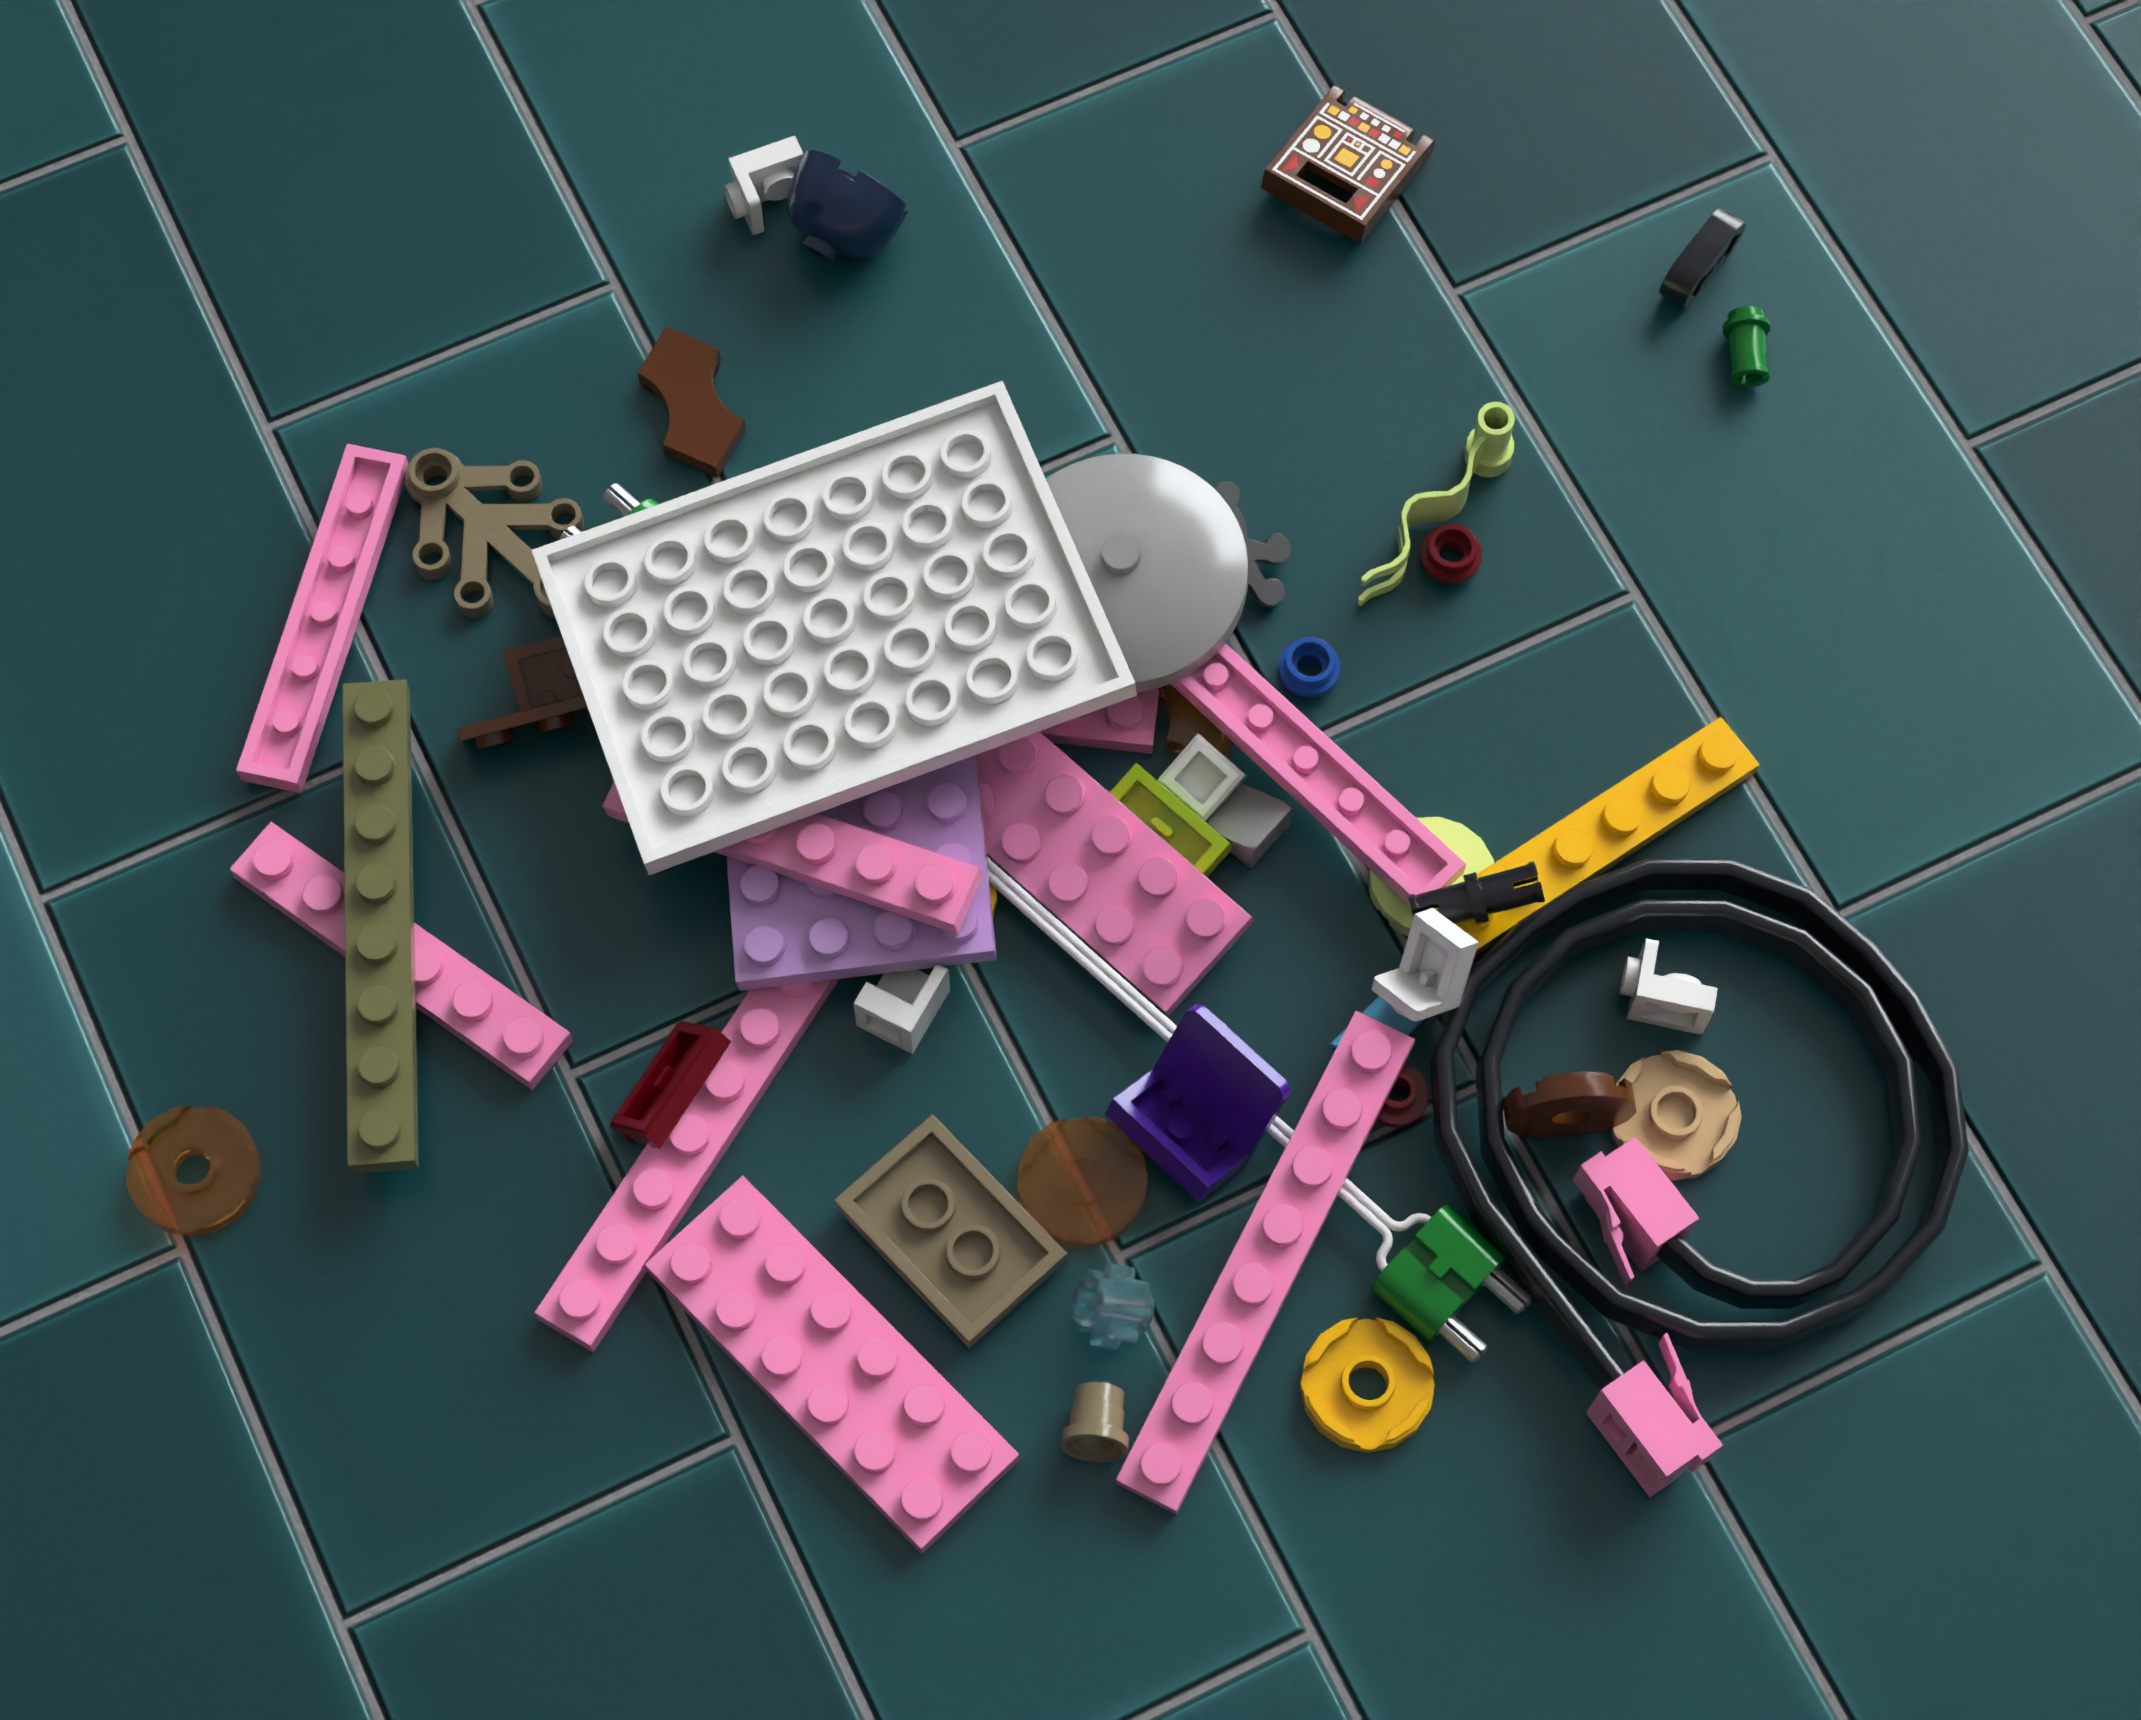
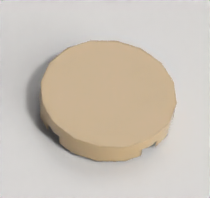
(1683, 1113)

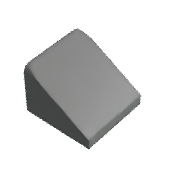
(1251, 822)

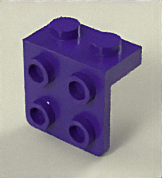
(1201, 1104)

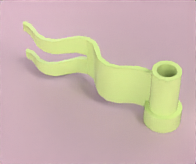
(1486, 453)

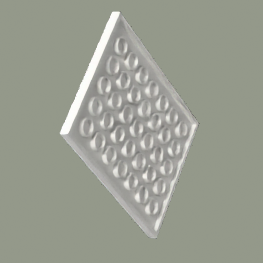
(830, 626)

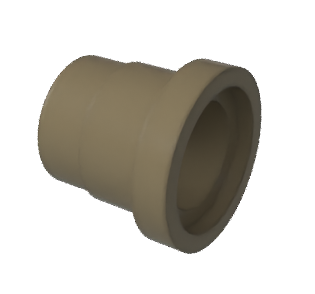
(1096, 1424)

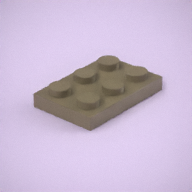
(951, 1230)

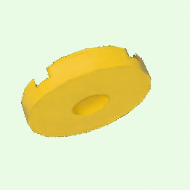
(1361, 1422)

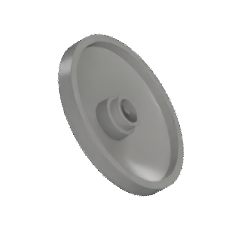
(1158, 557)

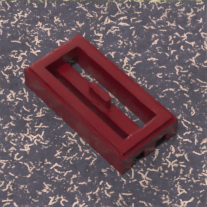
(669, 1084)

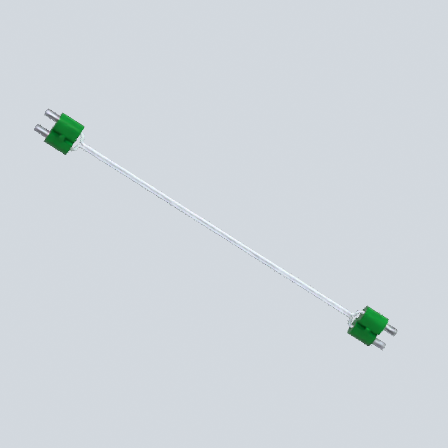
(1426, 1279)

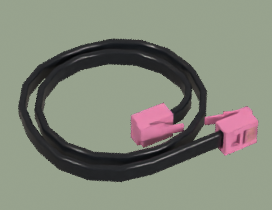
(1632, 1195)

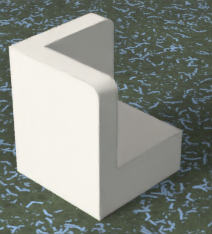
(902, 1005)

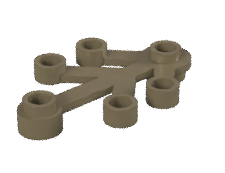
(482, 522)

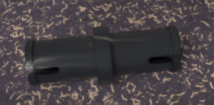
(1482, 895)

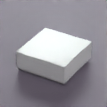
(1202, 777)

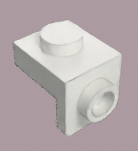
(1431, 968)

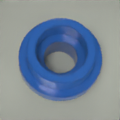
(1314, 652)

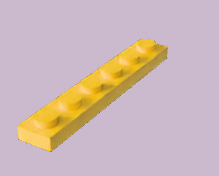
(1622, 820)

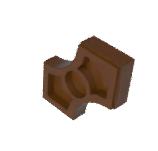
(683, 378)

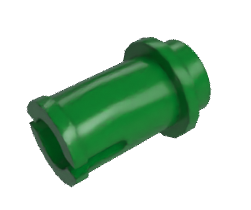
(1746, 334)

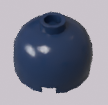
(841, 210)

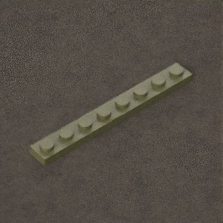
(379, 928)

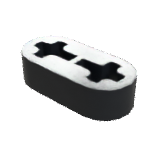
(1702, 258)

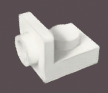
(761, 177)
(1667, 1000)

